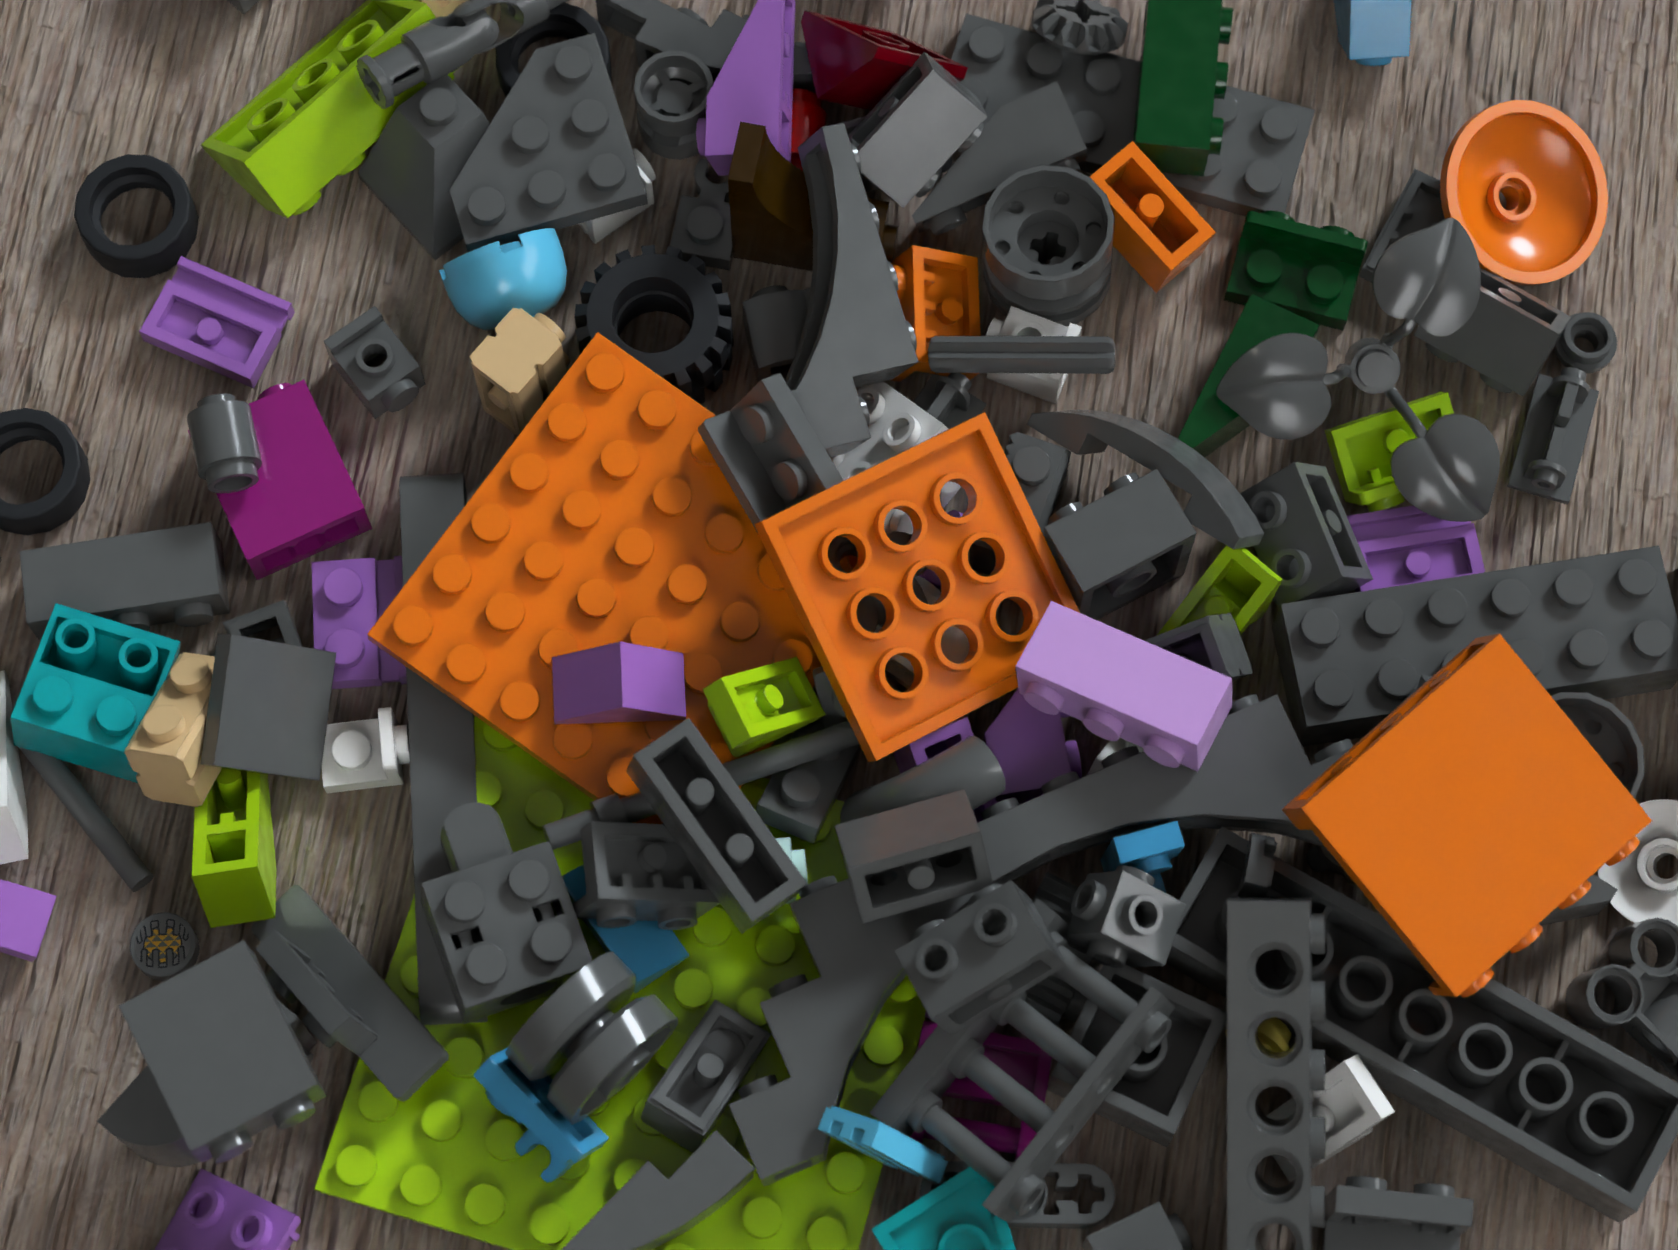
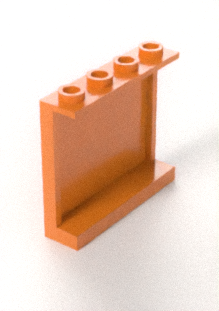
(1471, 815)

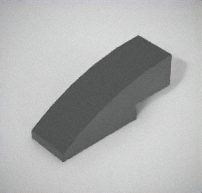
(658, 1209)

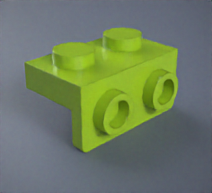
(1365, 449)

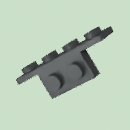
(345, 995)

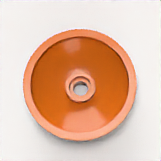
(1549, 184)

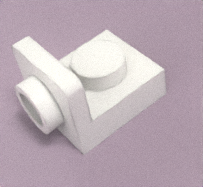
(365, 753)

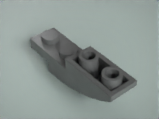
(662, 28)

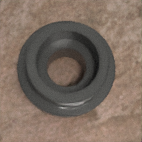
(1594, 329)

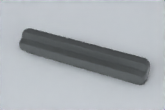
(1022, 354)

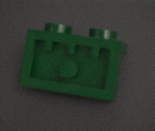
(1297, 267)

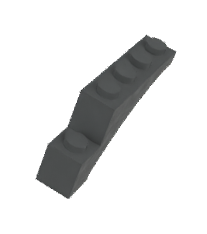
(854, 314)

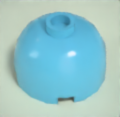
(505, 277)

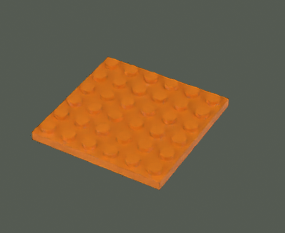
(589, 537)

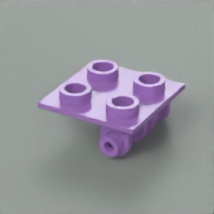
(227, 1218)

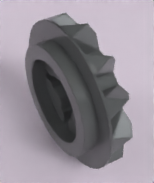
(1079, 25)

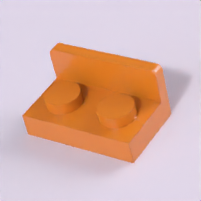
(937, 298)

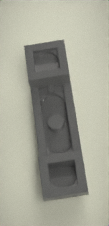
(1214, 502)

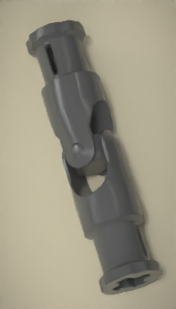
(446, 44)

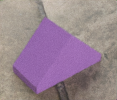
(618, 685)

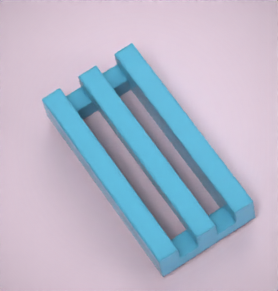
(883, 1143)

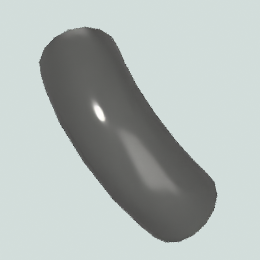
(963, 766)

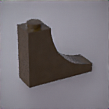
(773, 207)

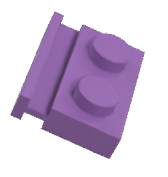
(217, 322)
(1414, 547)
(346, 605)

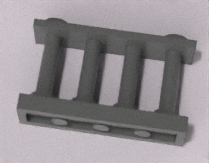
(915, 1095)

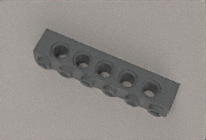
(1253, 928)

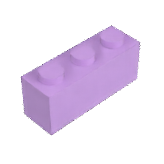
(1123, 687)

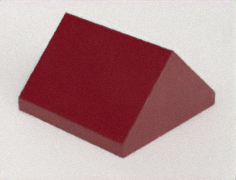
(860, 62)

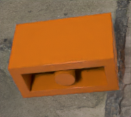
(1152, 219)

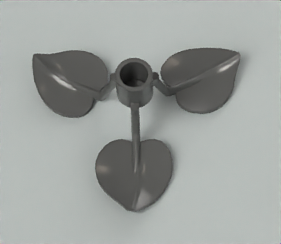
(1429, 282)

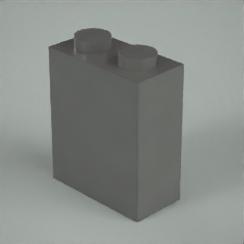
(223, 1054)

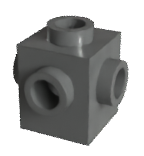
(1124, 918)

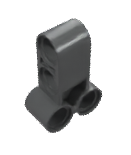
(1643, 994)

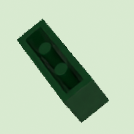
(1180, 83)

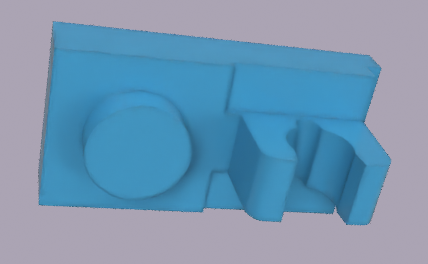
(1146, 850)
(528, 1104)

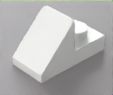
(1348, 1104)

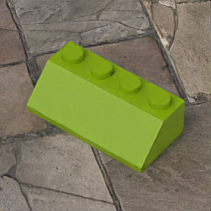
(315, 113)

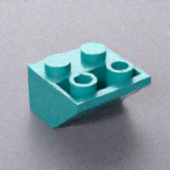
(90, 689)

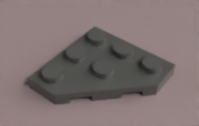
(550, 151)

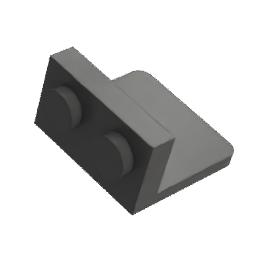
(1375, 1218)

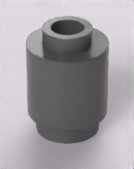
(224, 443)

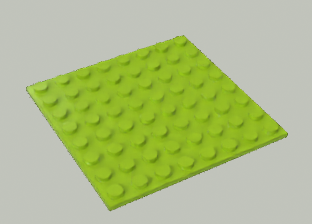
(453, 1154)

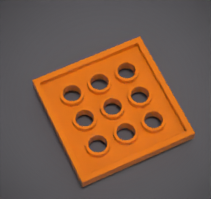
(829, 599)

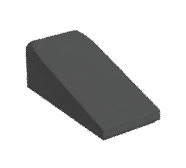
(704, 1076)

